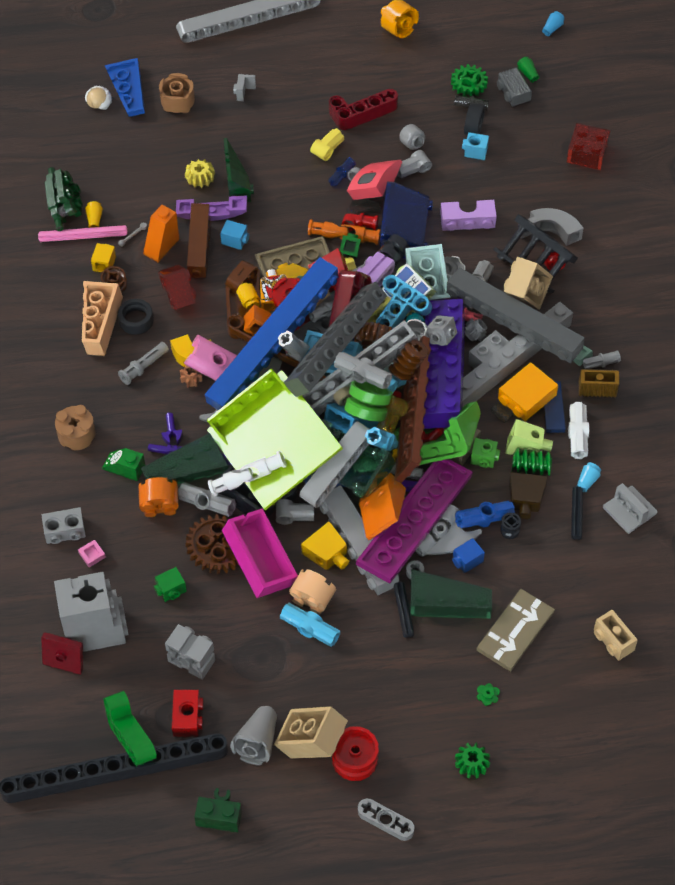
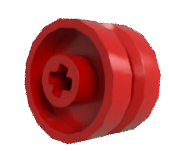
(356, 754)

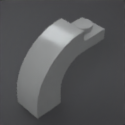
(557, 222)

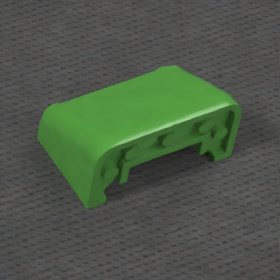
(455, 440)

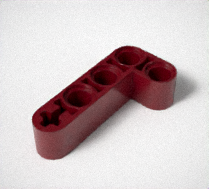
(362, 111)
(347, 287)

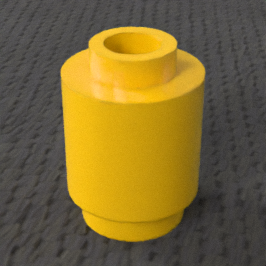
(248, 295)

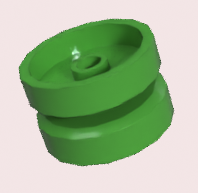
(368, 401)

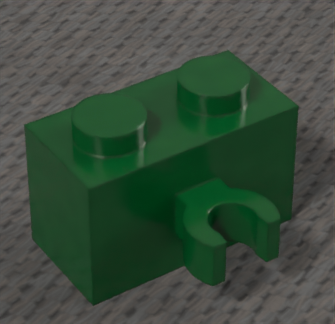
(218, 812)

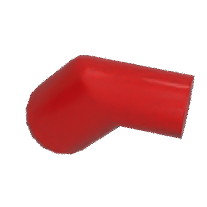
(434, 435)

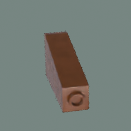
(199, 240)

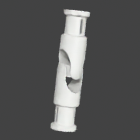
(236, 477)

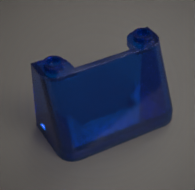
(405, 215)

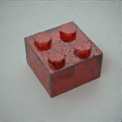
(588, 146)

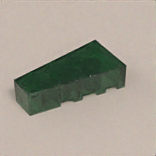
(189, 462)
(447, 597)

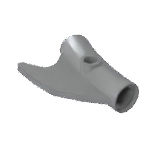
(446, 535)

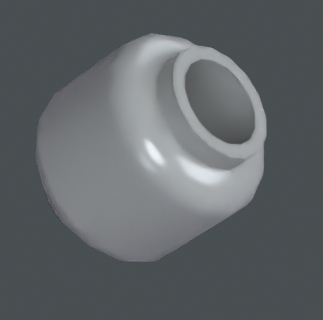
(412, 137)

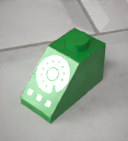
(125, 463)

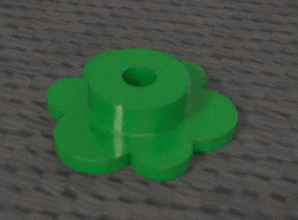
(487, 699)

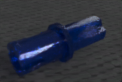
(342, 172)

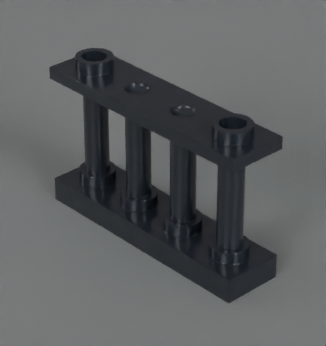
(537, 236)

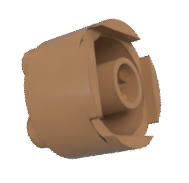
(177, 93)
(75, 427)

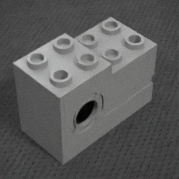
(91, 611)

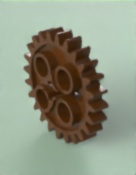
(205, 533)

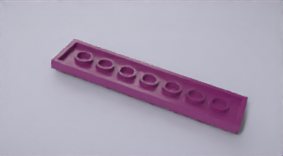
(418, 516)

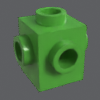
(484, 453)

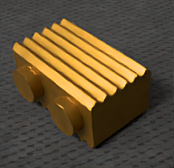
(598, 383)

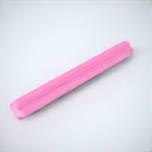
(84, 233)

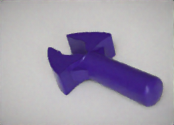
(178, 434)

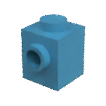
(234, 234)

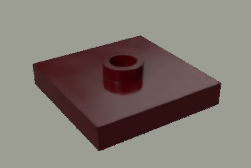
(62, 653)

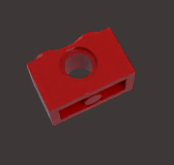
(183, 724)

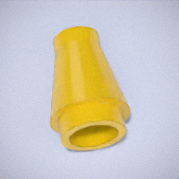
(93, 213)

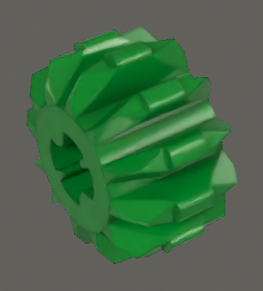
(472, 768)

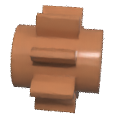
(190, 376)

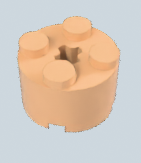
(312, 591)

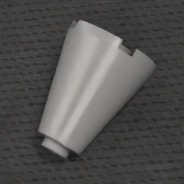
(256, 737)

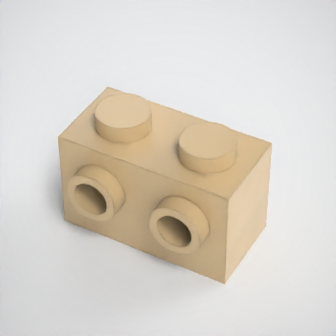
(615, 635)

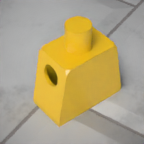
(326, 548)

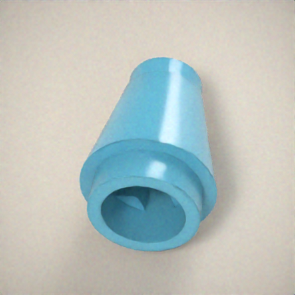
(588, 476)

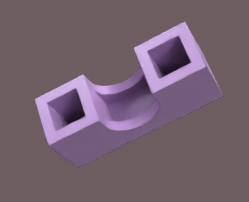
(455, 219)

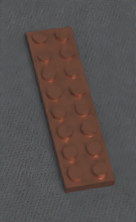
(412, 422)

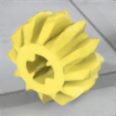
(199, 173)

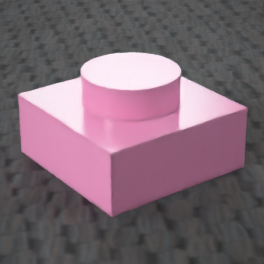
(91, 553)

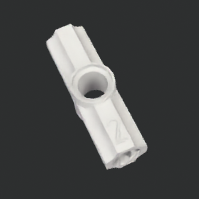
(578, 430)

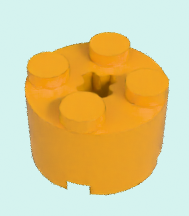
(399, 18)

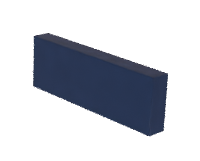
(555, 413)

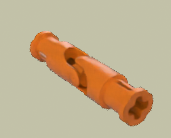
(331, 230)

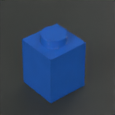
(468, 555)

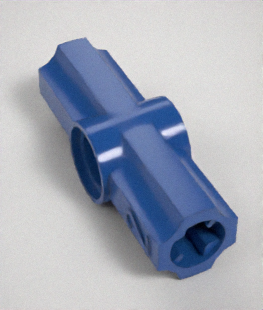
(483, 514)

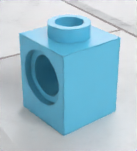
(475, 146)

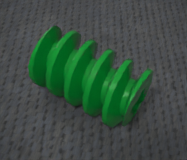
(532, 462)

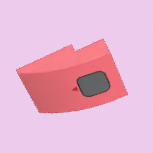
(373, 179)

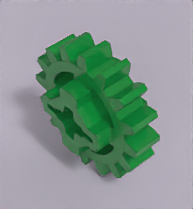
(469, 80)

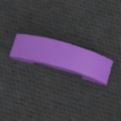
(218, 210)

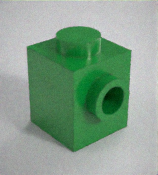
(350, 245)
(170, 584)

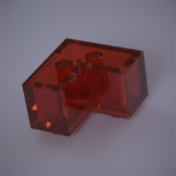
(176, 283)

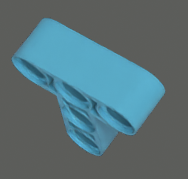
(398, 301)

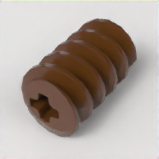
(408, 360)

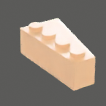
(99, 315)

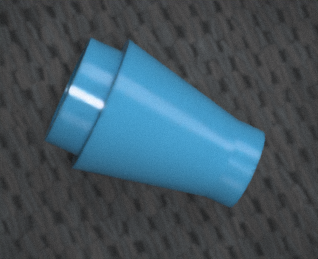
(553, 23)

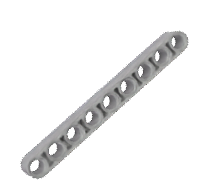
(238, 17)

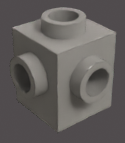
(441, 330)

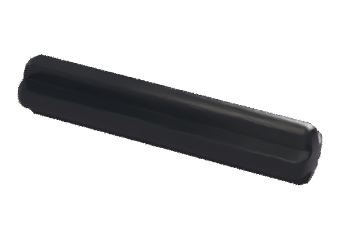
(577, 513)
(403, 609)

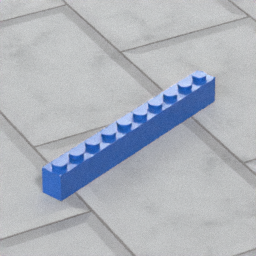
(265, 342)

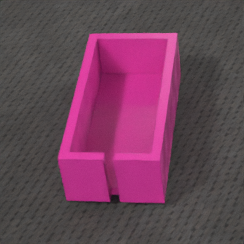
(259, 553)

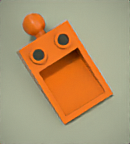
(382, 506)

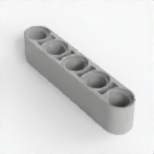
(332, 471)

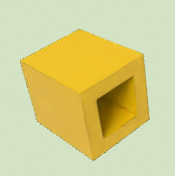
(103, 257)

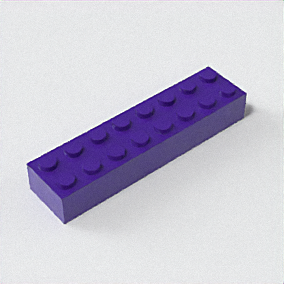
(445, 368)

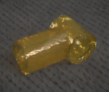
(396, 409)

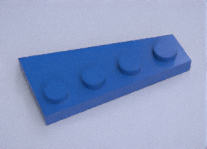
(128, 84)

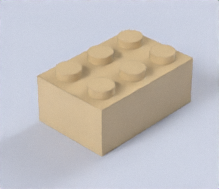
(528, 282)
(311, 732)

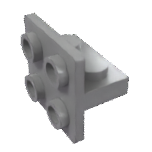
(629, 508)

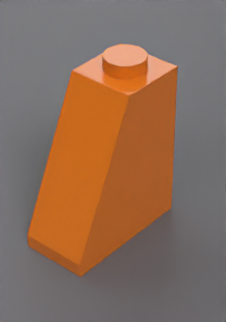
(161, 233)

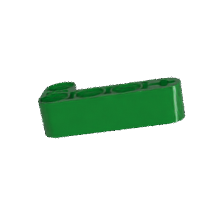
(128, 729)

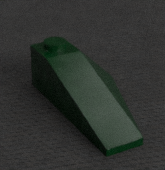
(236, 175)

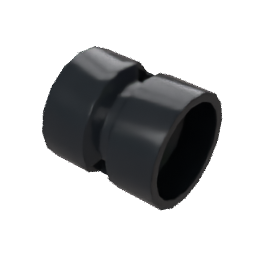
(394, 248)

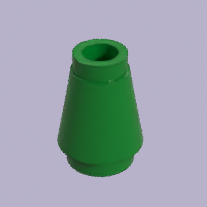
(528, 69)

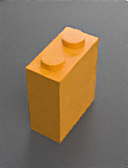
(527, 392)

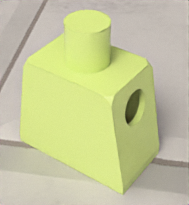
(528, 437)

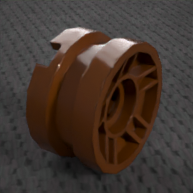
(112, 273)

